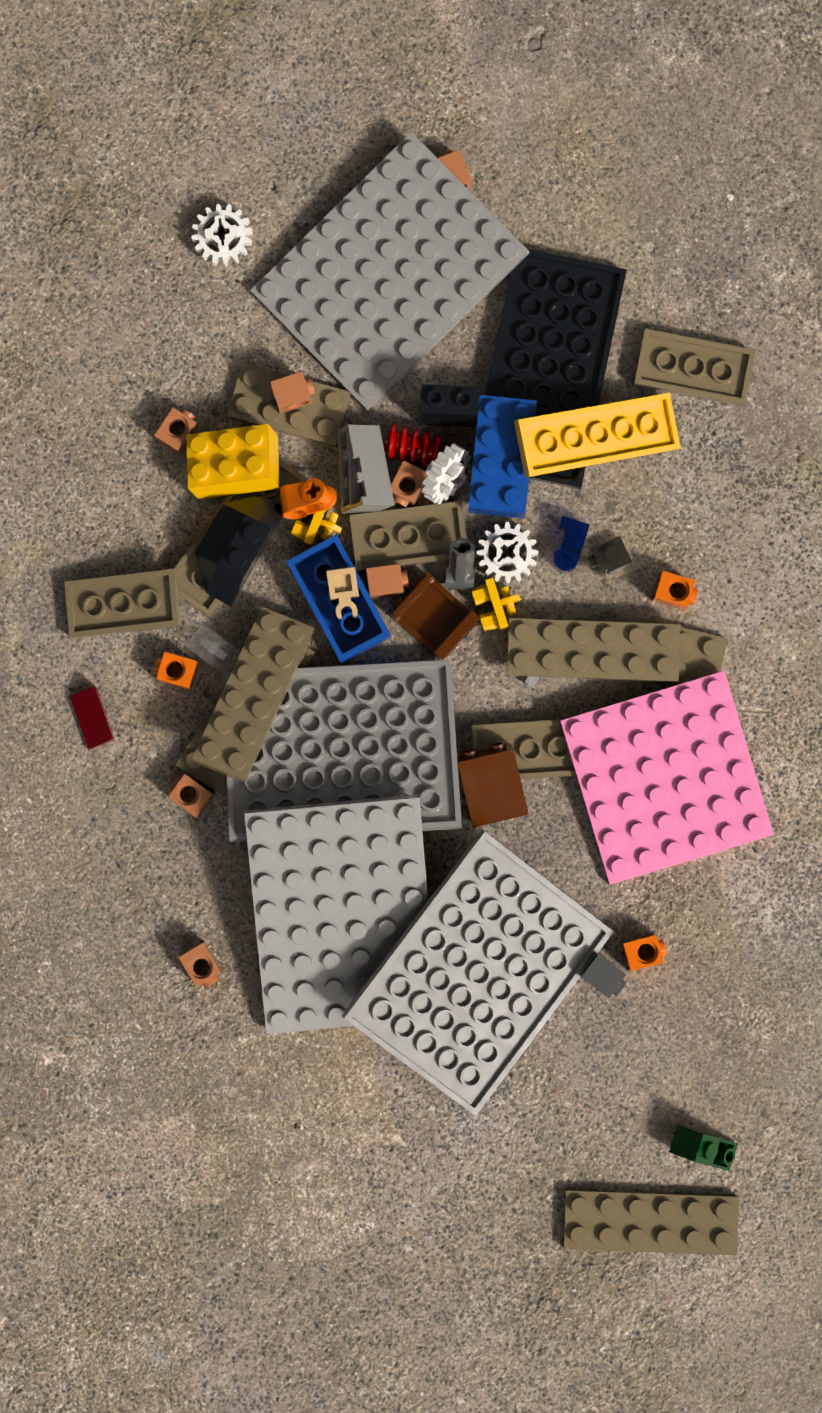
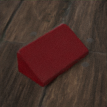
(92, 717)

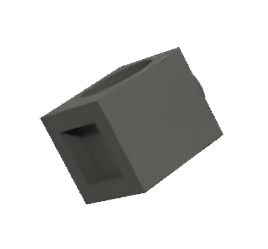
(604, 976)

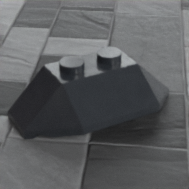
(236, 544)

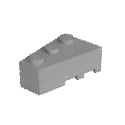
(363, 470)

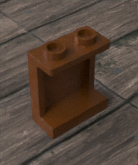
(434, 616)
(492, 784)

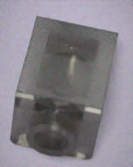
(608, 557)

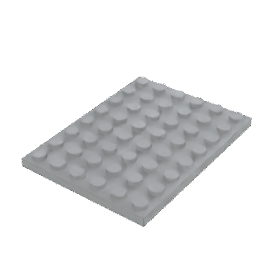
(390, 271)
(358, 738)
(330, 901)
(477, 973)

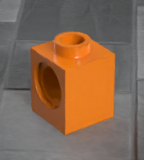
(663, 595)
(188, 673)
(631, 952)

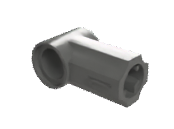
(460, 568)

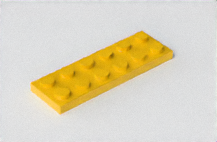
(596, 434)

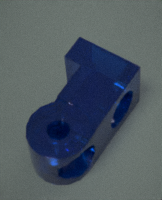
(568, 555)

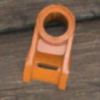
(306, 498)

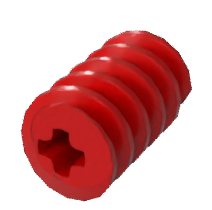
(413, 445)

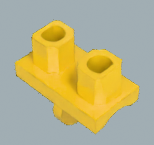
(310, 533)
(489, 593)

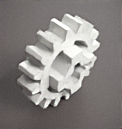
(211, 235)
(446, 473)
(516, 562)

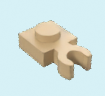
(343, 587)

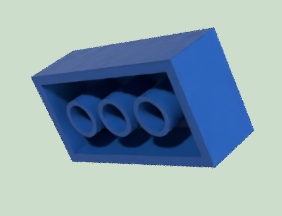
(497, 468)
(349, 635)

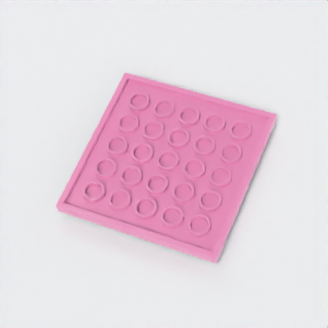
(666, 777)

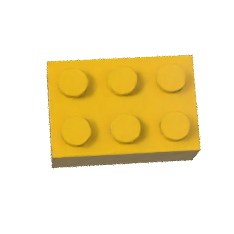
(233, 461)

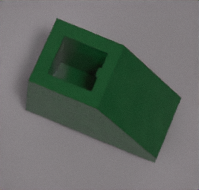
(703, 1148)

